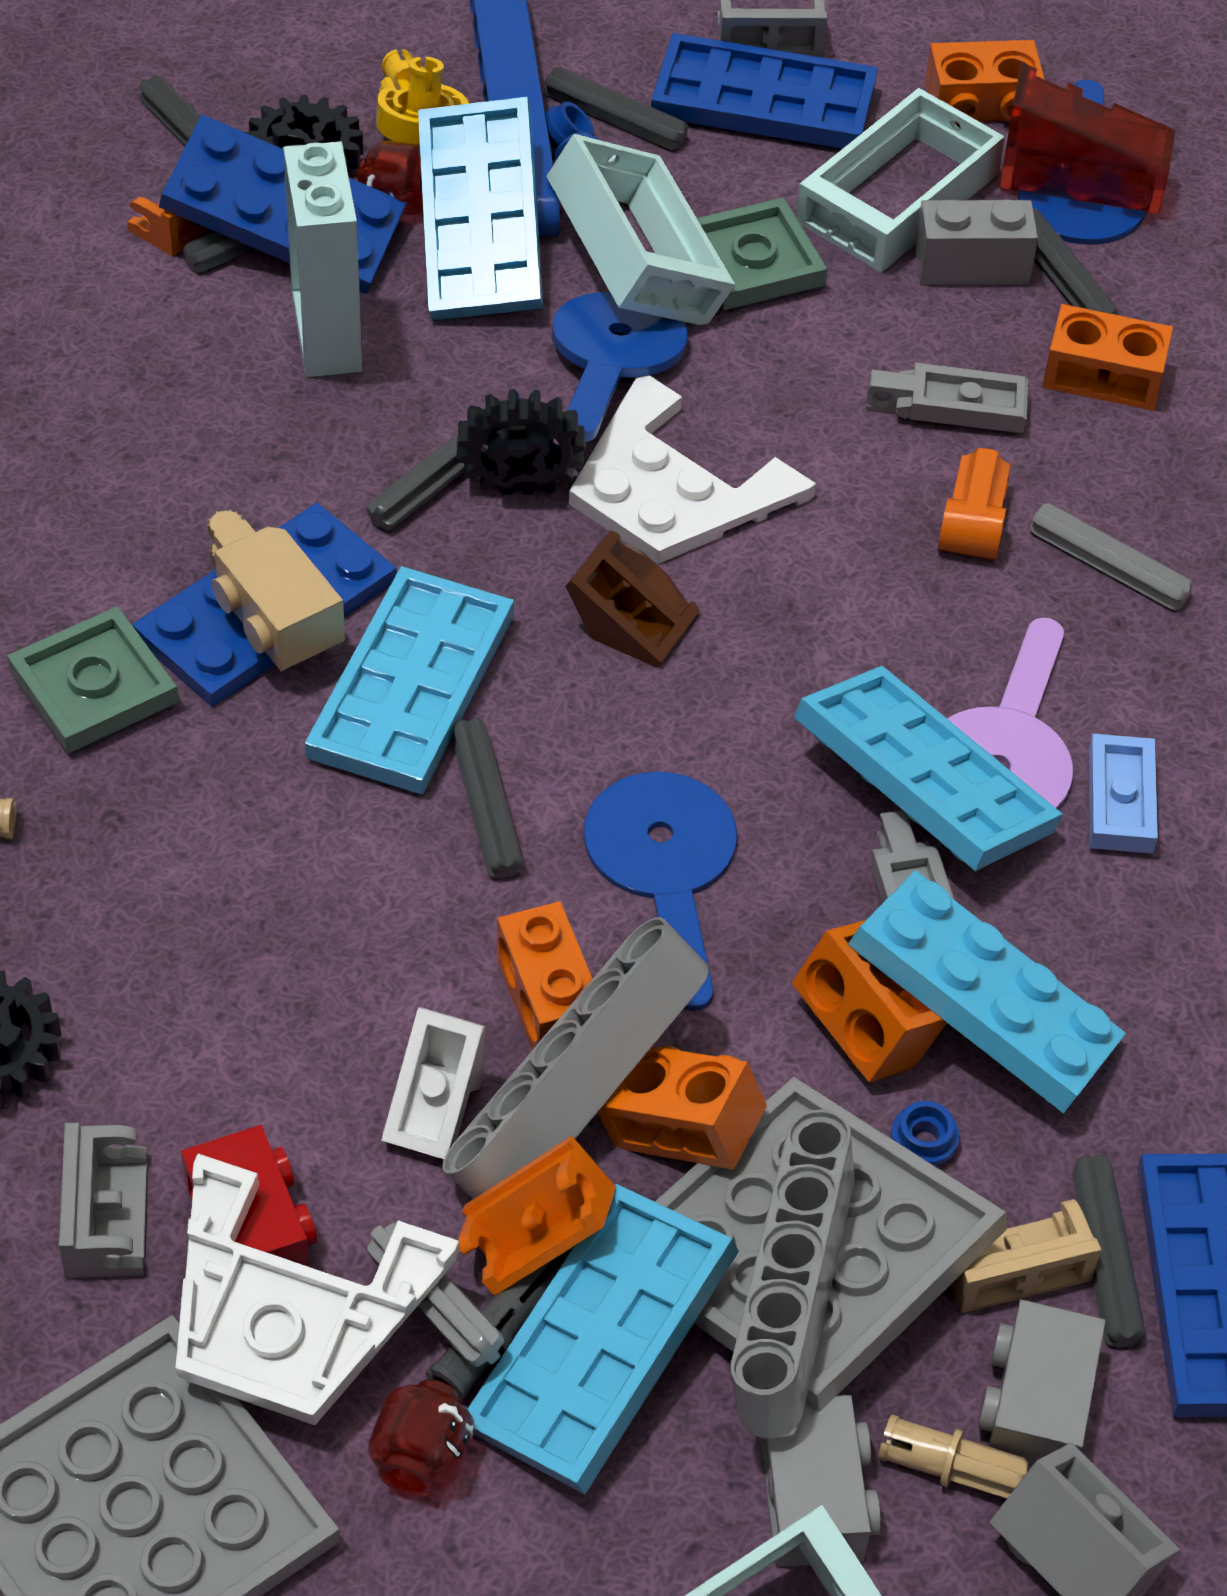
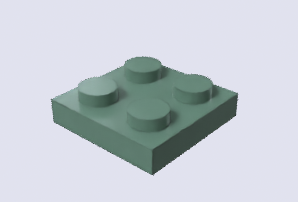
(764, 252)
(92, 679)

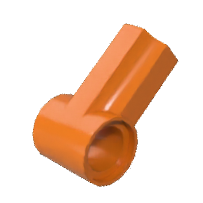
(975, 513)

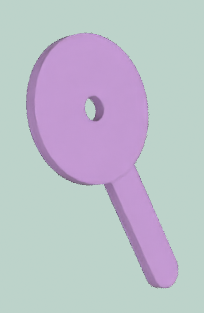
(1013, 731)

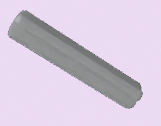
(1111, 556)
(450, 1312)

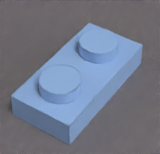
(1122, 793)

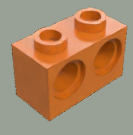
(979, 75)
(1107, 357)
(540, 966)
(864, 1009)
(685, 1107)

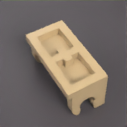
(1031, 1261)

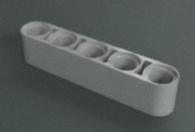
(580, 1057)
(793, 1274)

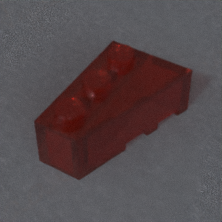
(1083, 149)

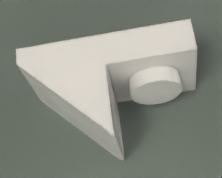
(435, 1082)

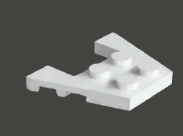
(662, 497)
(279, 1327)

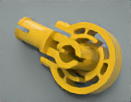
(407, 90)

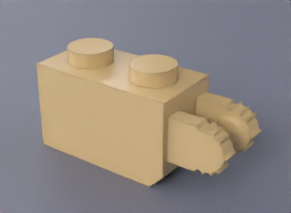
(273, 591)

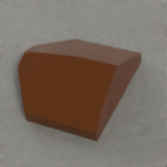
(629, 601)

